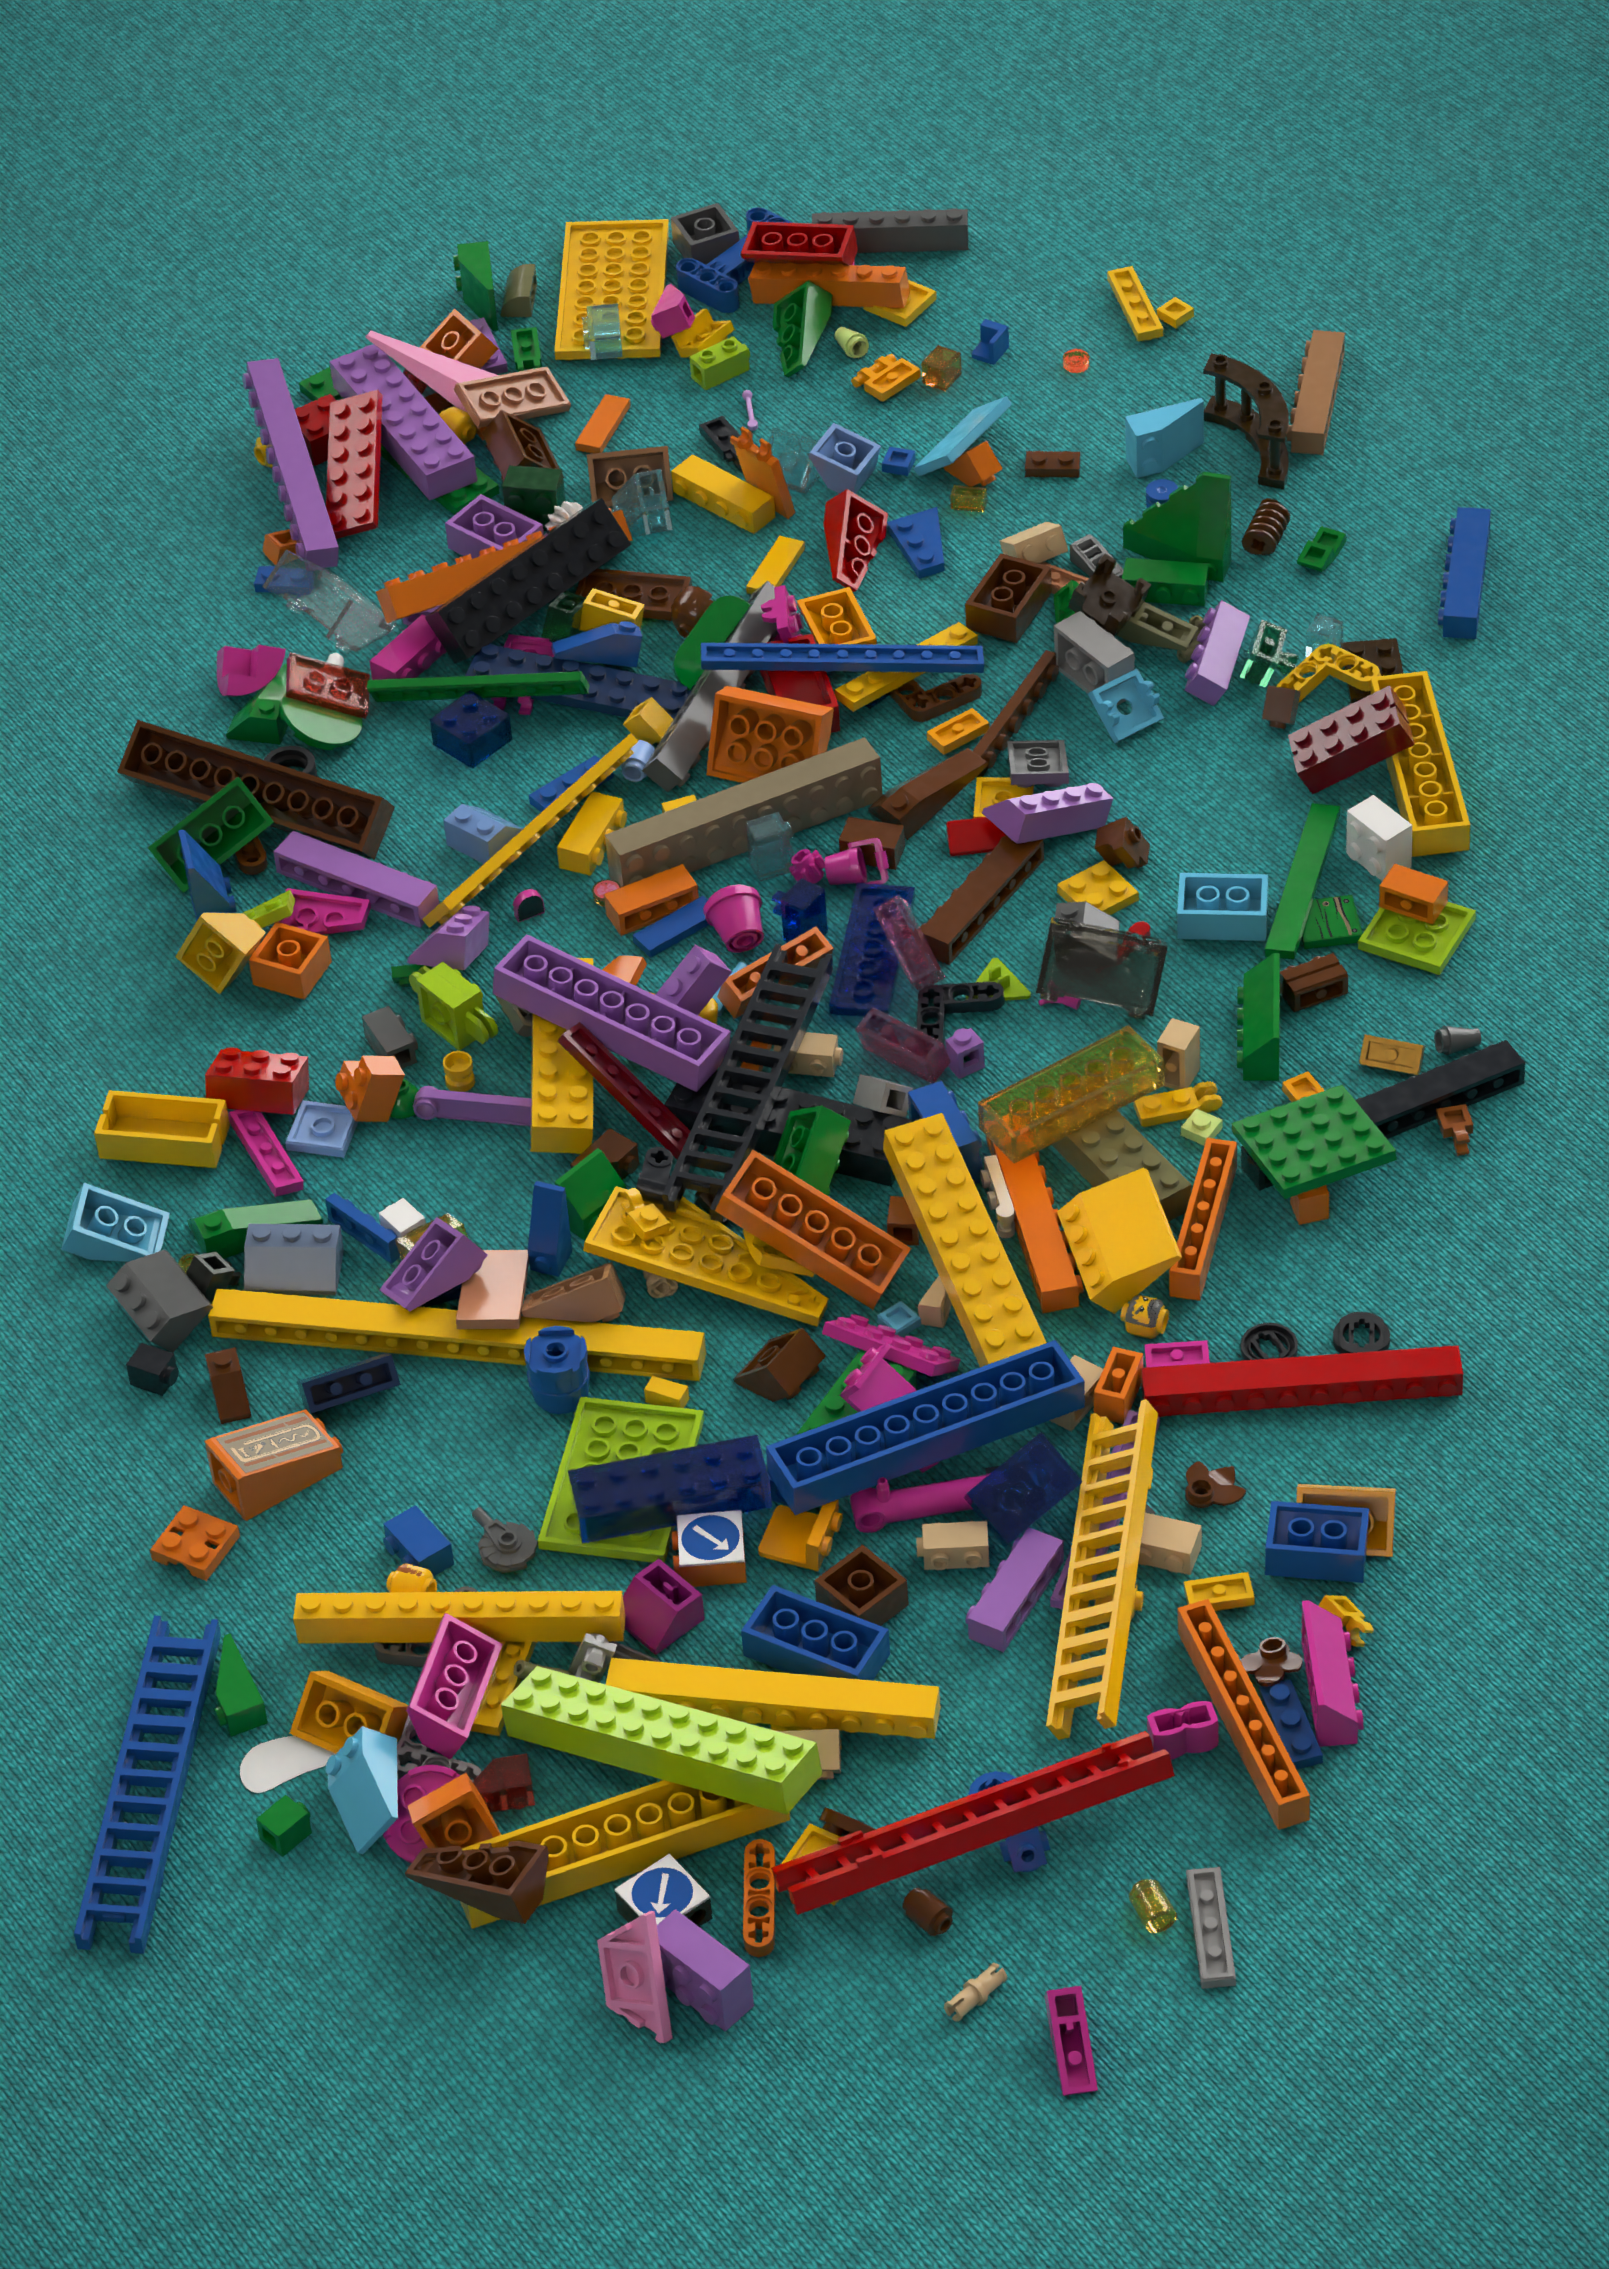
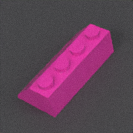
(1329, 1677)
(452, 1685)

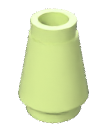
(852, 342)

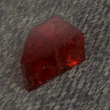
(506, 1783)

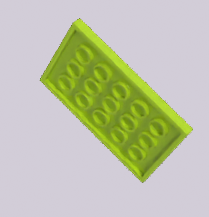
(609, 1433)

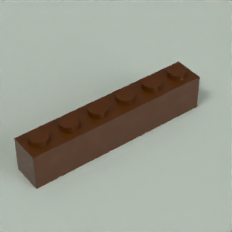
(981, 896)

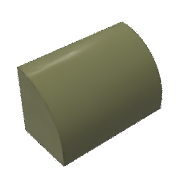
(520, 292)

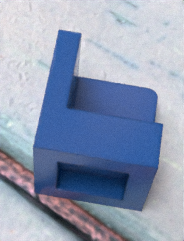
(993, 342)

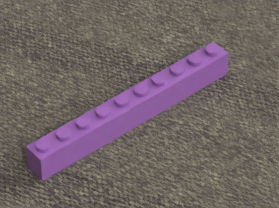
(290, 463)

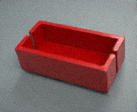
(803, 685)

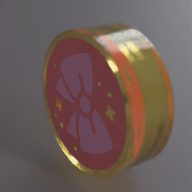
(601, 888)

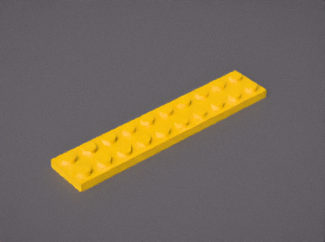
(531, 832)

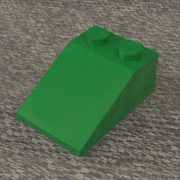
(476, 280)

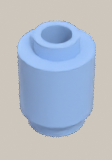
(635, 763)

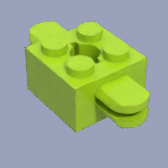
(452, 1006)

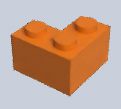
(370, 1087)

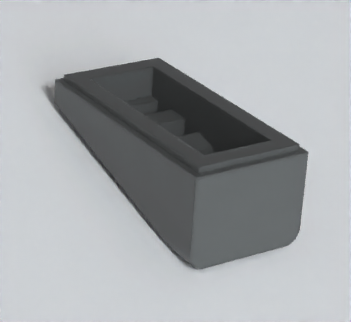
(1086, 548)

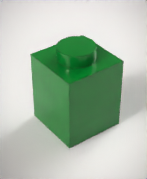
(284, 1825)

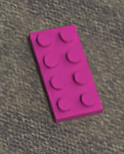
(904, 1351)

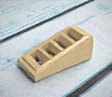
(935, 1305)

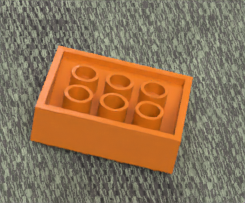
(763, 733)

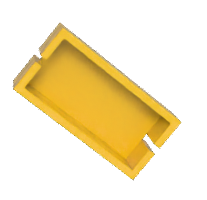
(162, 1129)

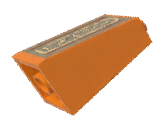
(272, 1461)

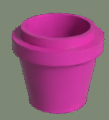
(736, 917)

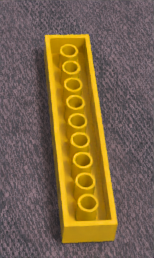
(961, 1240)
(630, 1835)

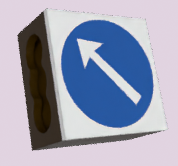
(663, 1889)

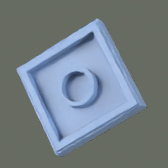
(321, 1129)

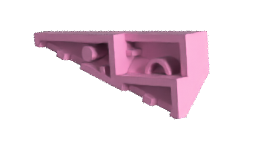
(431, 368)

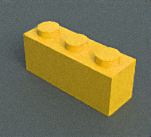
(585, 841)

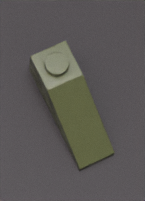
(1158, 629)

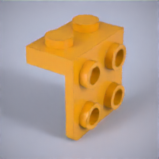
(802, 1537)

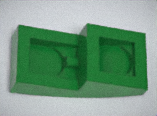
(1322, 550)

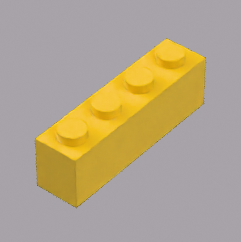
(723, 494)

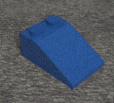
(205, 880)

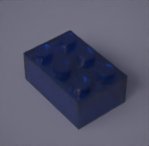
(1023, 1489)

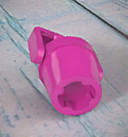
(850, 865)

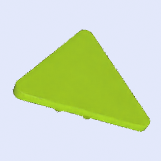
(999, 973)

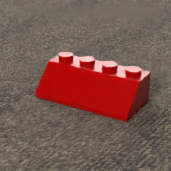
(800, 243)

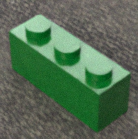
(1170, 580)

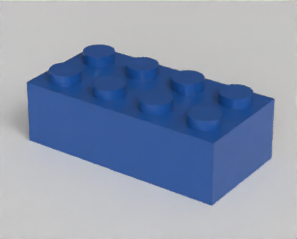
(813, 1638)

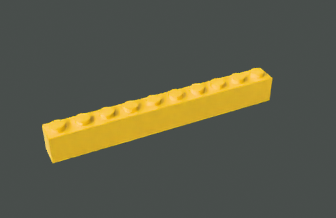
(417, 1615)
(786, 1697)

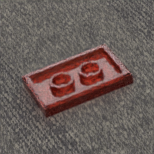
(327, 685)

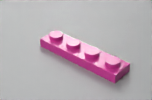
(266, 1152)

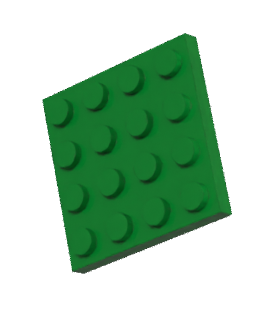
(1313, 1141)

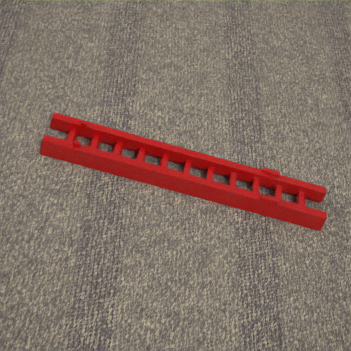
(971, 1822)

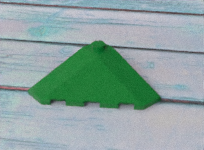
(1188, 526)

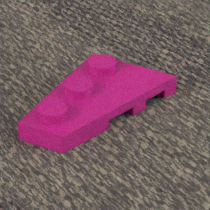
(327, 912)

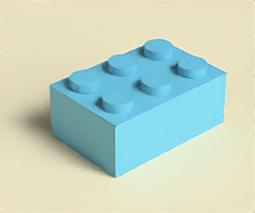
(1222, 906)

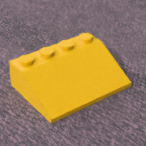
(1119, 1238)

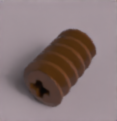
(1266, 528)

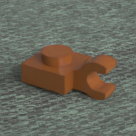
(1456, 1123)

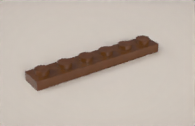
(1017, 709)

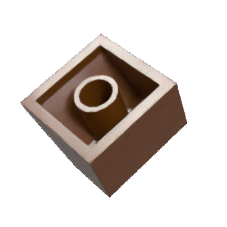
(781, 1366)

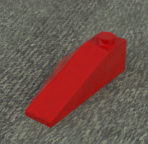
(852, 536)

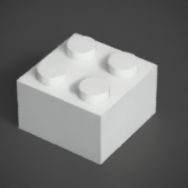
(1378, 837)

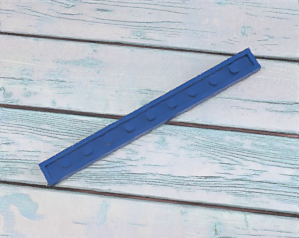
(842, 657)

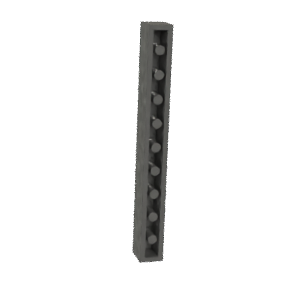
(692, 725)

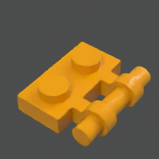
(886, 377)

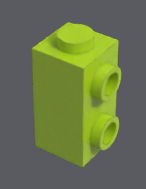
(719, 363)

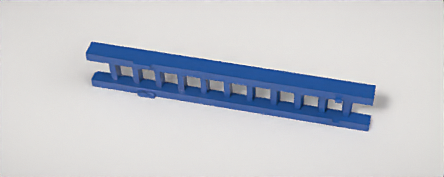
(126, 1775)

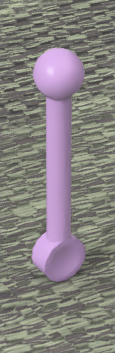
(751, 424)

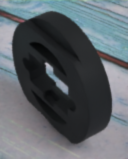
(1353, 1321)
(1272, 1332)

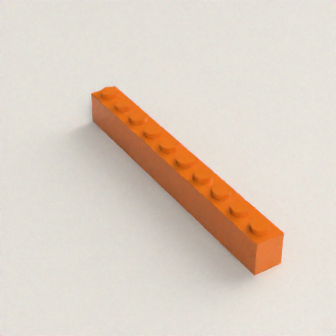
(445, 582)

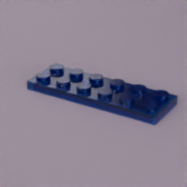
(867, 960)

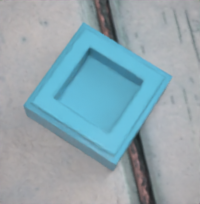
(899, 1318)

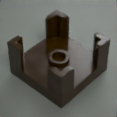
(1108, 597)

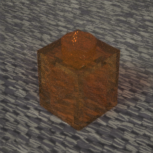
(941, 368)

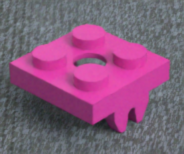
(783, 612)

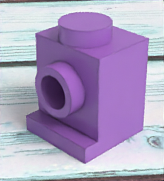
(962, 1044)

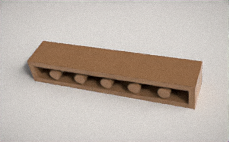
(1317, 392)

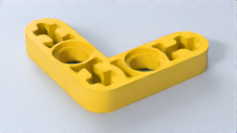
(1323, 665)

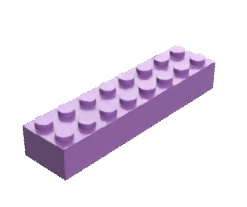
(410, 425)
(613, 1010)

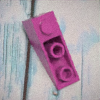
(672, 312)

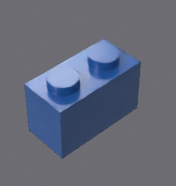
(418, 1541)

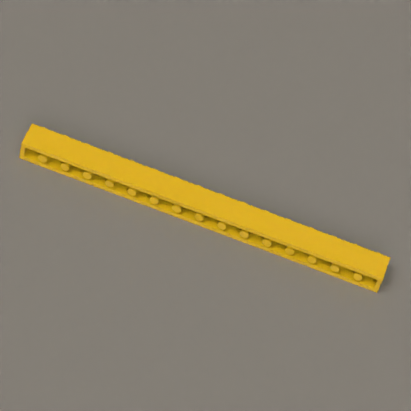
(435, 1333)

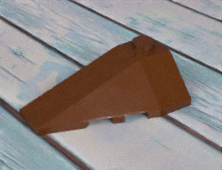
(927, 793)
(494, 1880)

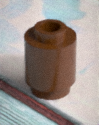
(928, 1911)

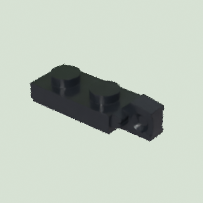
(718, 435)

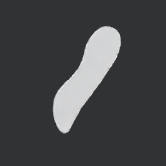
(281, 1761)

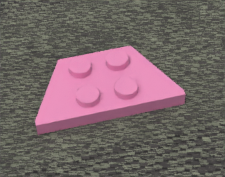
(635, 1975)

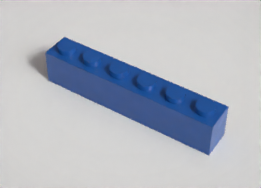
(1465, 574)

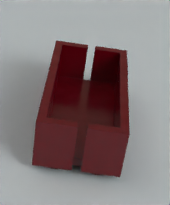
(1351, 739)

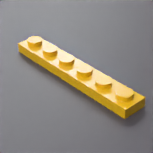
(876, 684)

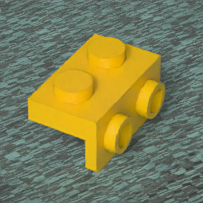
(701, 334)

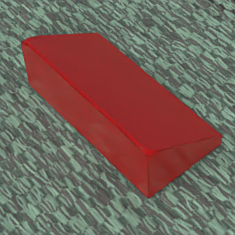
(972, 836)

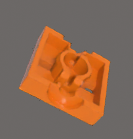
(194, 1545)

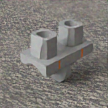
(592, 1657)

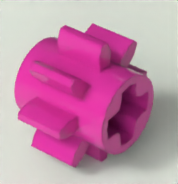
(807, 866)

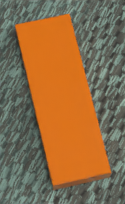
(602, 424)

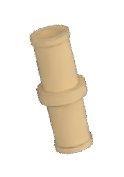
(975, 1992)

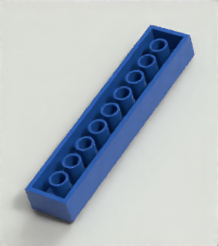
(925, 1427)

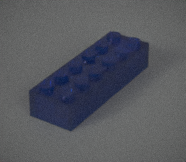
(657, 1487)

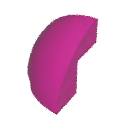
(247, 670)

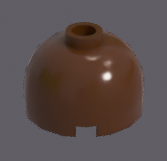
(689, 608)

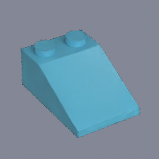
(1163, 436)
(113, 1227)
(365, 1785)

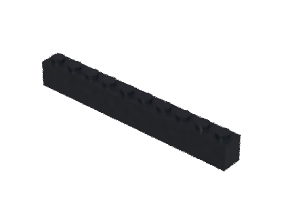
(1417, 1098)

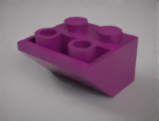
(661, 1606)

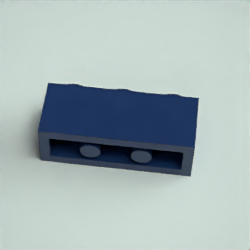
(348, 1383)

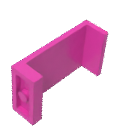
(875, 1383)

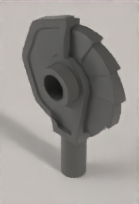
(504, 1545)

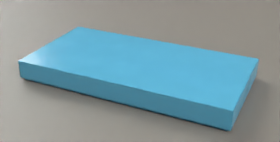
(962, 436)

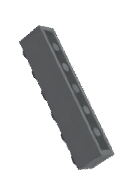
(904, 229)

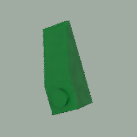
(237, 1696)

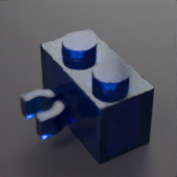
(801, 909)

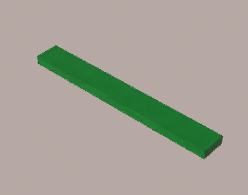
(484, 686)
(1302, 881)

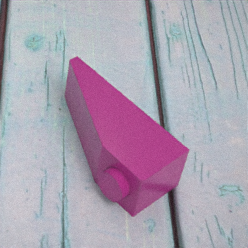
(1071, 2040)

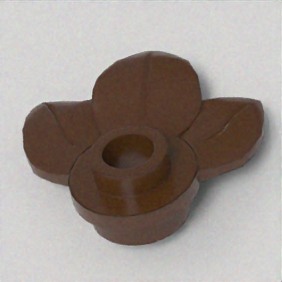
(1212, 1486)
(1271, 1661)

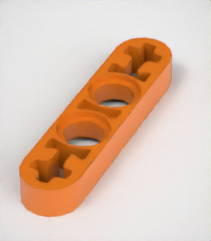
(759, 1897)

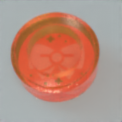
(1076, 361)

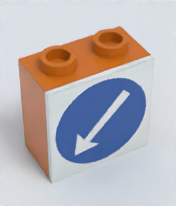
(710, 1548)

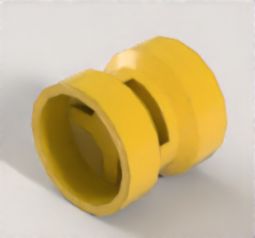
(458, 1071)

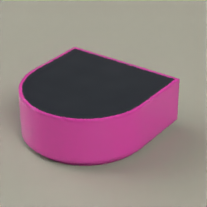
(527, 905)

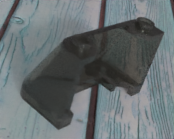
(1101, 966)

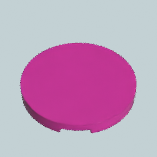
(417, 1783)

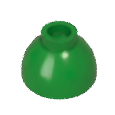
(404, 1102)

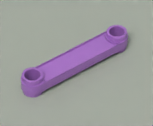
(471, 1106)

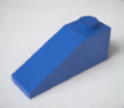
(606, 644)
(549, 1230)

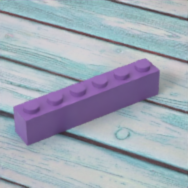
(355, 876)

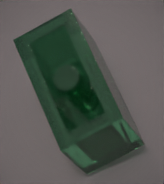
(563, 617)

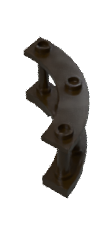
(1263, 430)

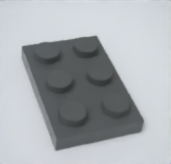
(1037, 763)

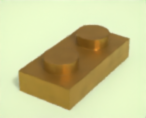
(1391, 1054)

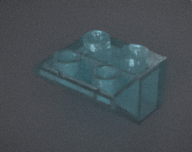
(644, 503)

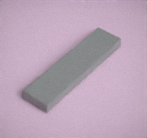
(1210, 1927)

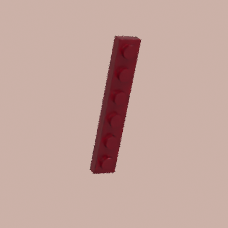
(625, 1088)

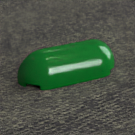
(712, 627)

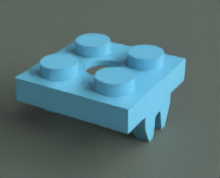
(1138, 694)

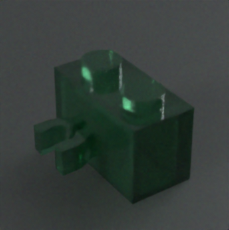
(1266, 654)

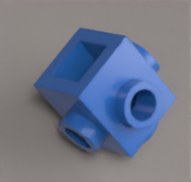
(1026, 1850)

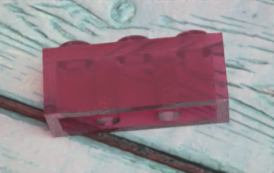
(909, 943)
(903, 1045)

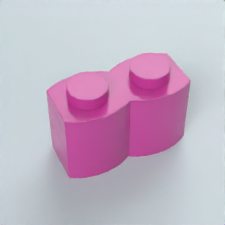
(1184, 1729)

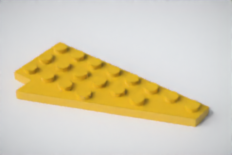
(704, 1257)

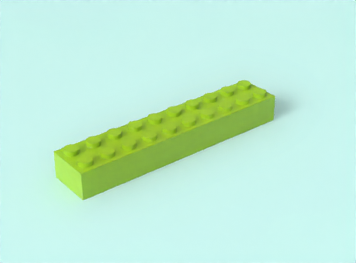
(662, 1739)

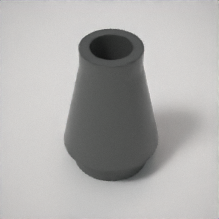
(1455, 1039)

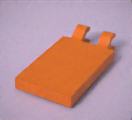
(763, 470)

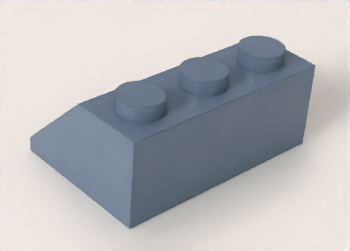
(293, 1259)

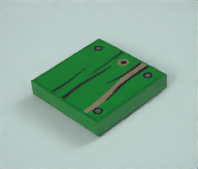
(1332, 923)

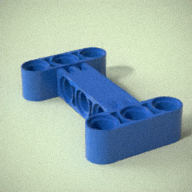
(719, 280)

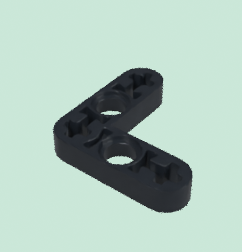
(945, 1003)

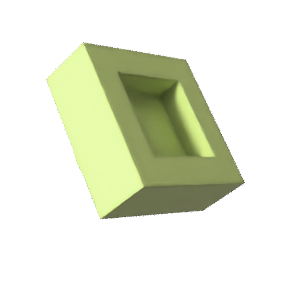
(1201, 1126)

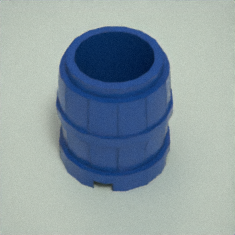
(557, 1369)

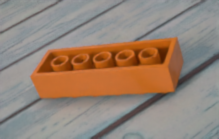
(812, 1229)

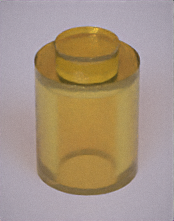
(1152, 1905)

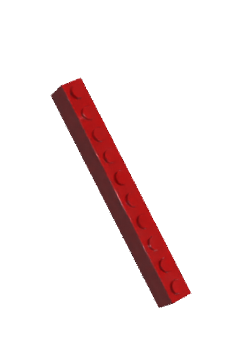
(1303, 1381)

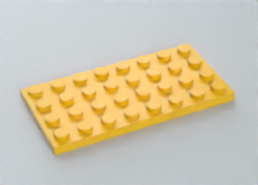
(612, 266)

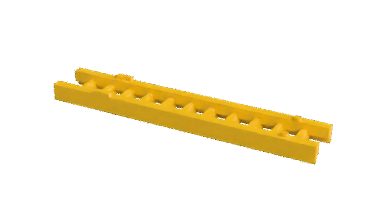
(1084, 1564)

